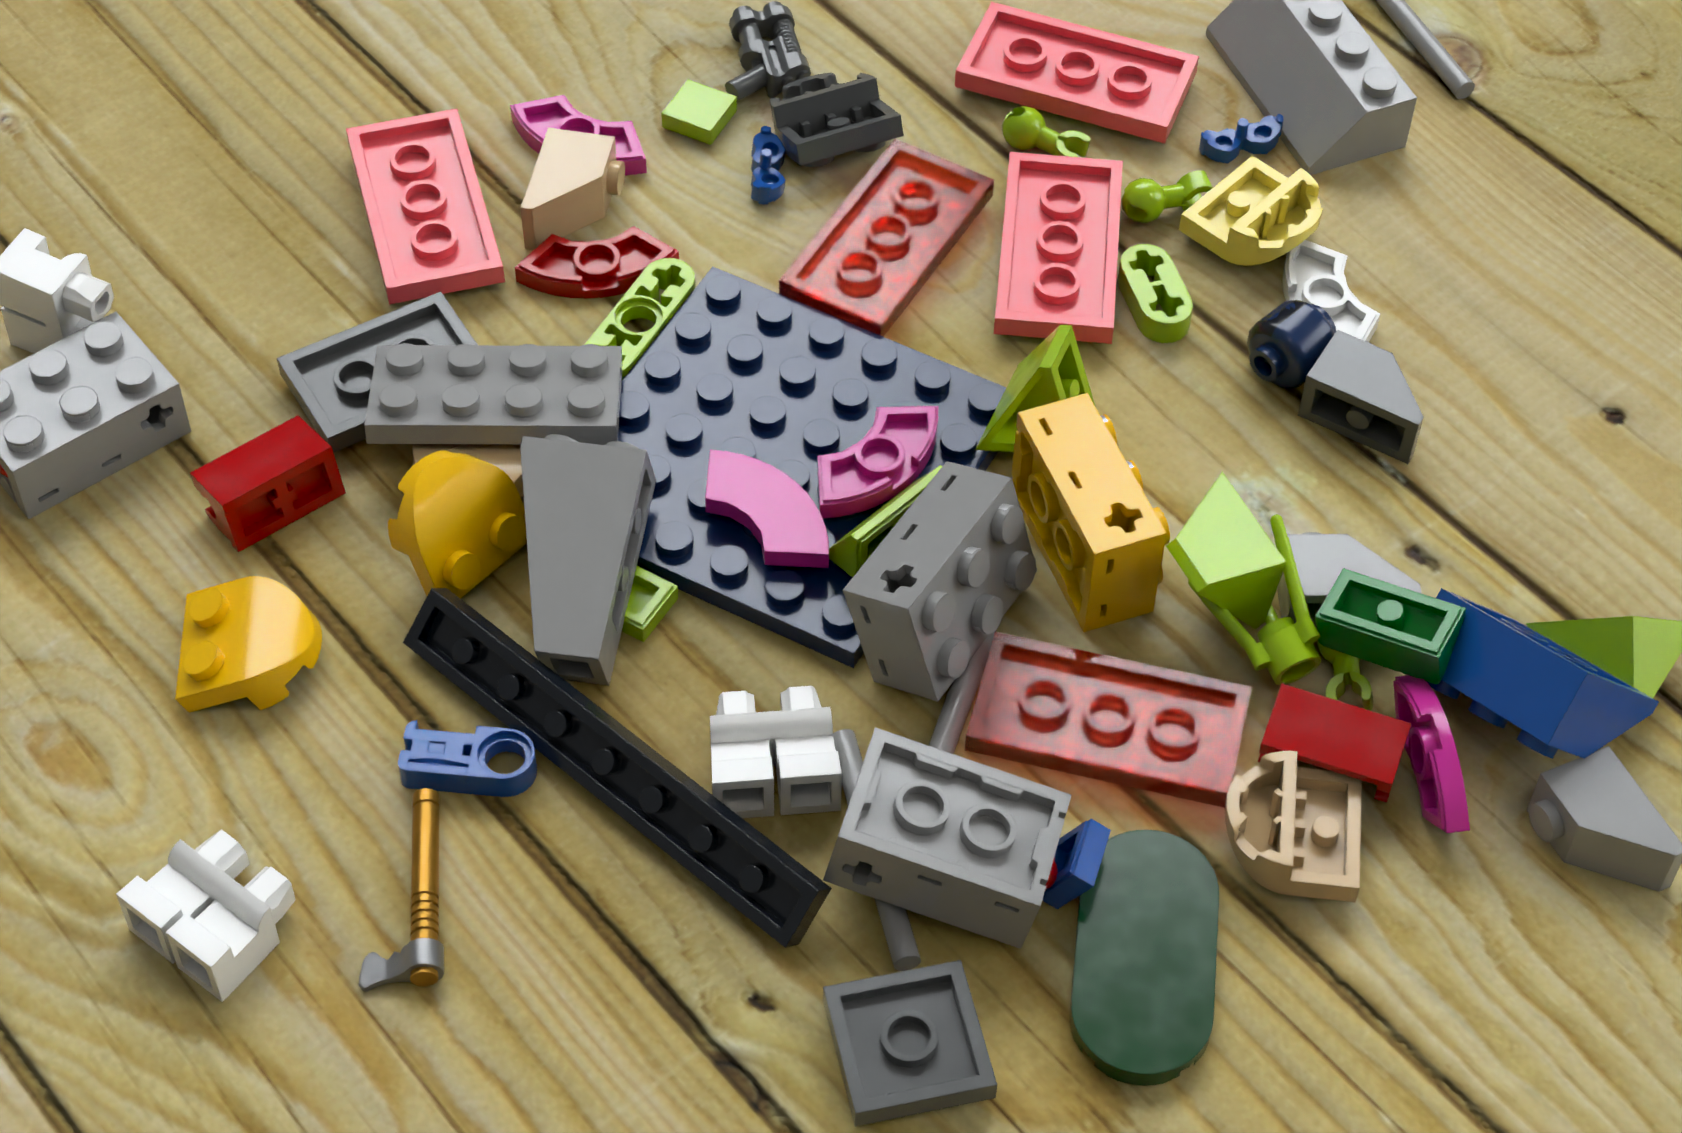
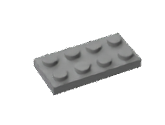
(493, 394)

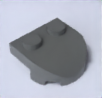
(832, 118)

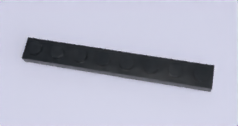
(618, 768)

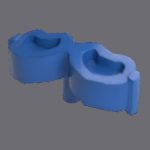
(1251, 137)
(767, 159)

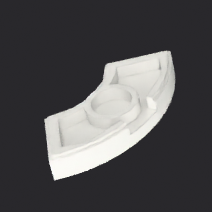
(1318, 278)

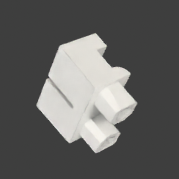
(47, 295)
(792, 739)
(204, 916)

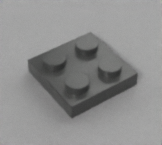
(909, 1043)

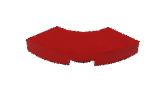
(591, 267)

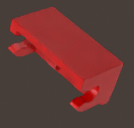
(269, 482)
(1336, 737)

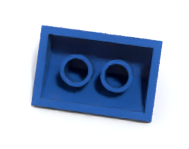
(1537, 685)

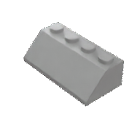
(1318, 73)

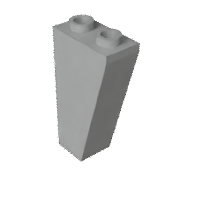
(583, 547)

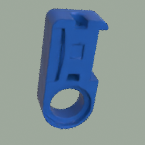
(460, 760)

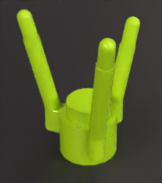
(1284, 645)

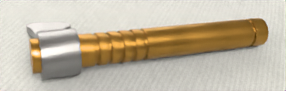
(423, 956)

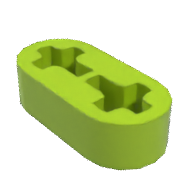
(1166, 290)

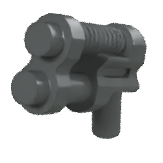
(766, 62)

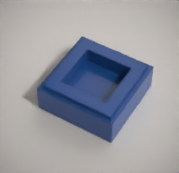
(1077, 862)

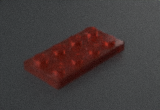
(887, 237)
(1108, 719)

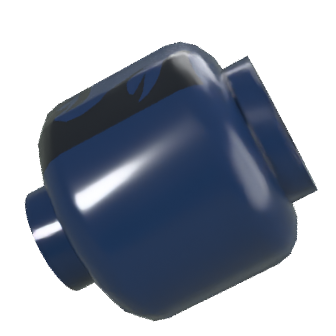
(1289, 342)

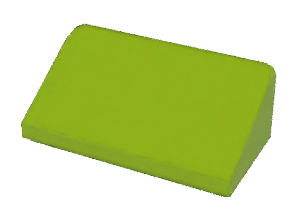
(861, 542)

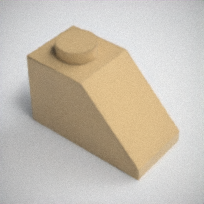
(570, 184)

